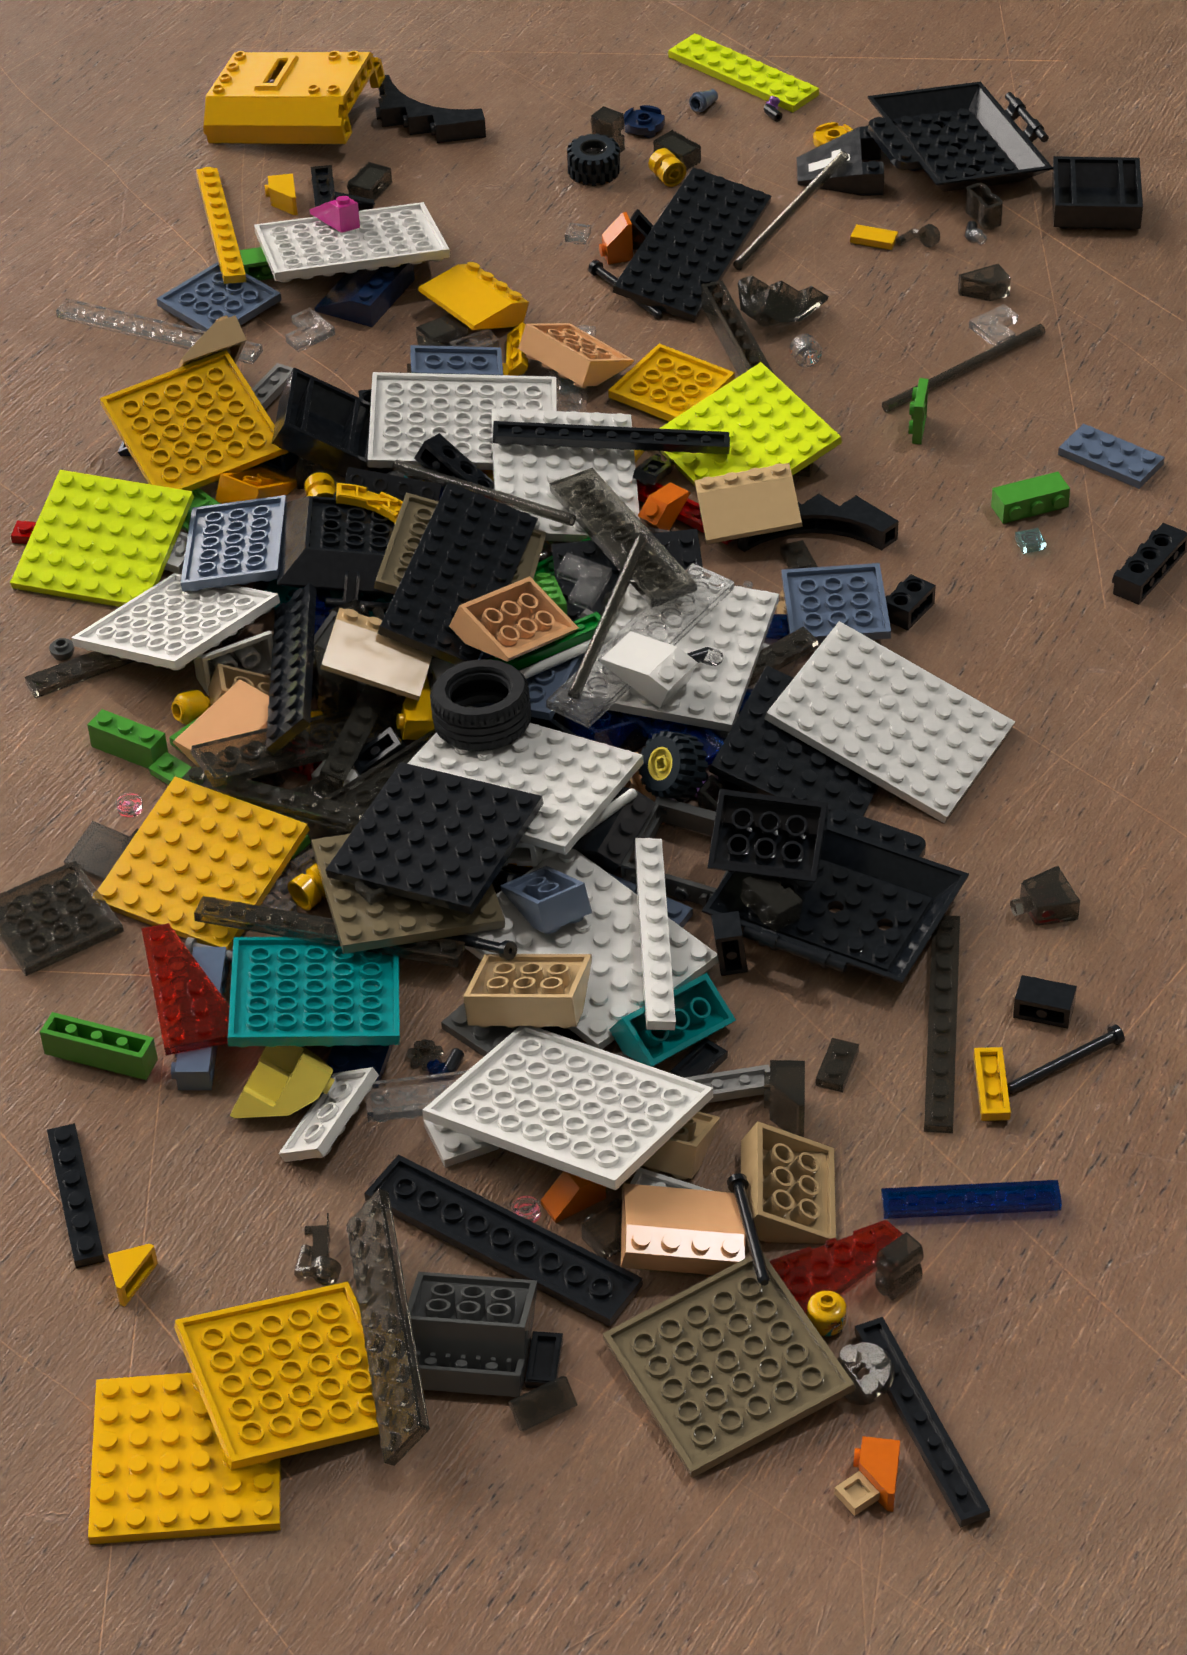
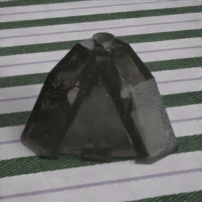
(777, 302)

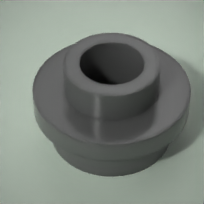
(62, 649)

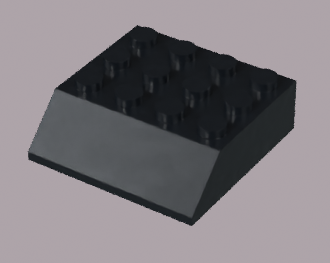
(1097, 192)
(322, 424)

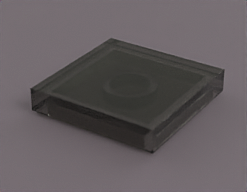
(98, 850)

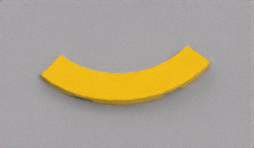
(359, 496)

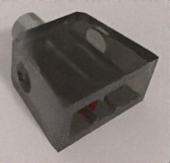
(1047, 898)

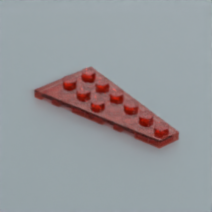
(186, 1000)
(835, 1264)

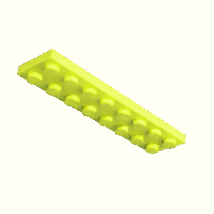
(743, 72)

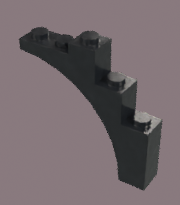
(421, 118)
(852, 519)

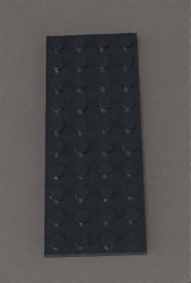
(692, 243)
(463, 554)

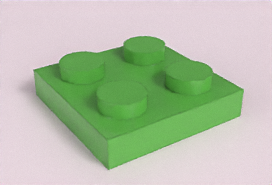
(918, 411)

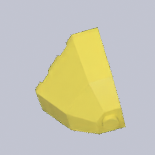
(283, 1083)

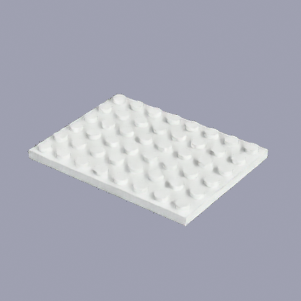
(385, 238)
(458, 406)
(529, 469)
(713, 692)
(890, 721)
(567, 770)
(613, 940)
(569, 1105)

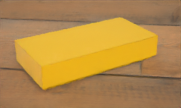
(873, 237)

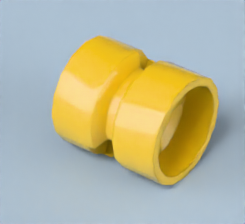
(667, 167)
(320, 485)
(307, 888)

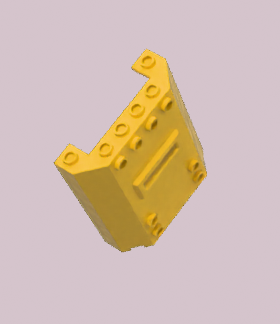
(302, 105)

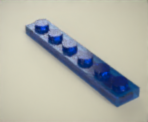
(971, 1199)

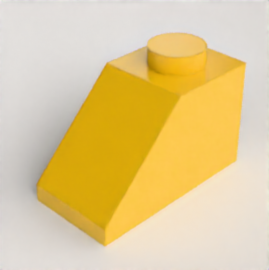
(282, 193)

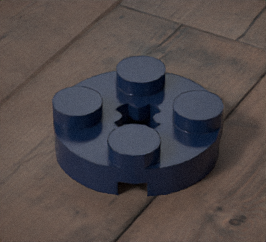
(644, 121)

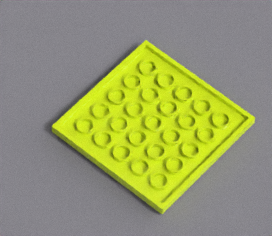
(763, 424)
(101, 538)

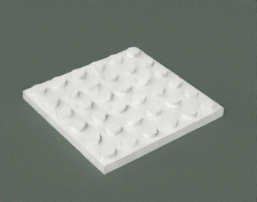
(175, 625)

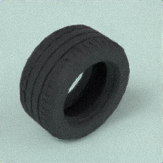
(484, 726)

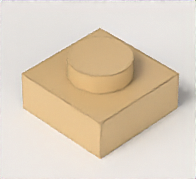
(857, 1493)

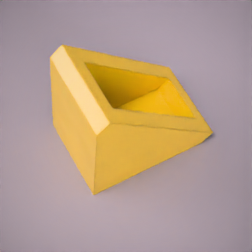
(131, 1269)

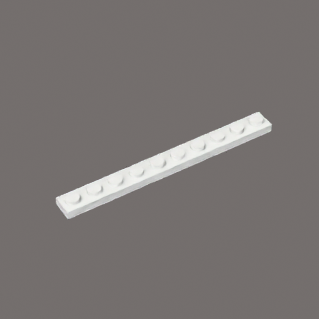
(654, 935)

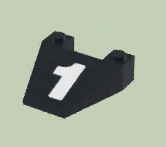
(854, 175)

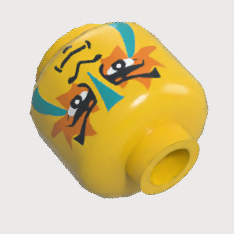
(827, 1312)

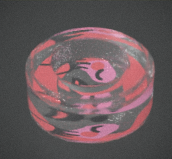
(129, 805)
(527, 1207)

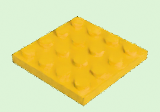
(669, 382)

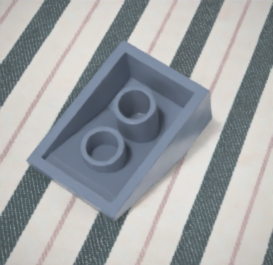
(548, 899)

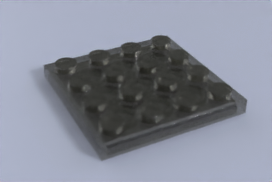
(54, 918)

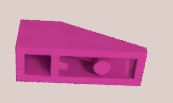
(339, 214)

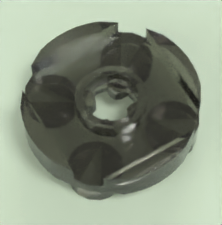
(875, 1360)

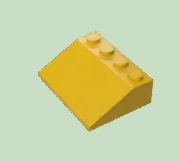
(476, 297)

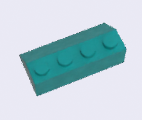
(697, 1013)

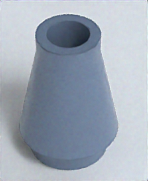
(702, 100)

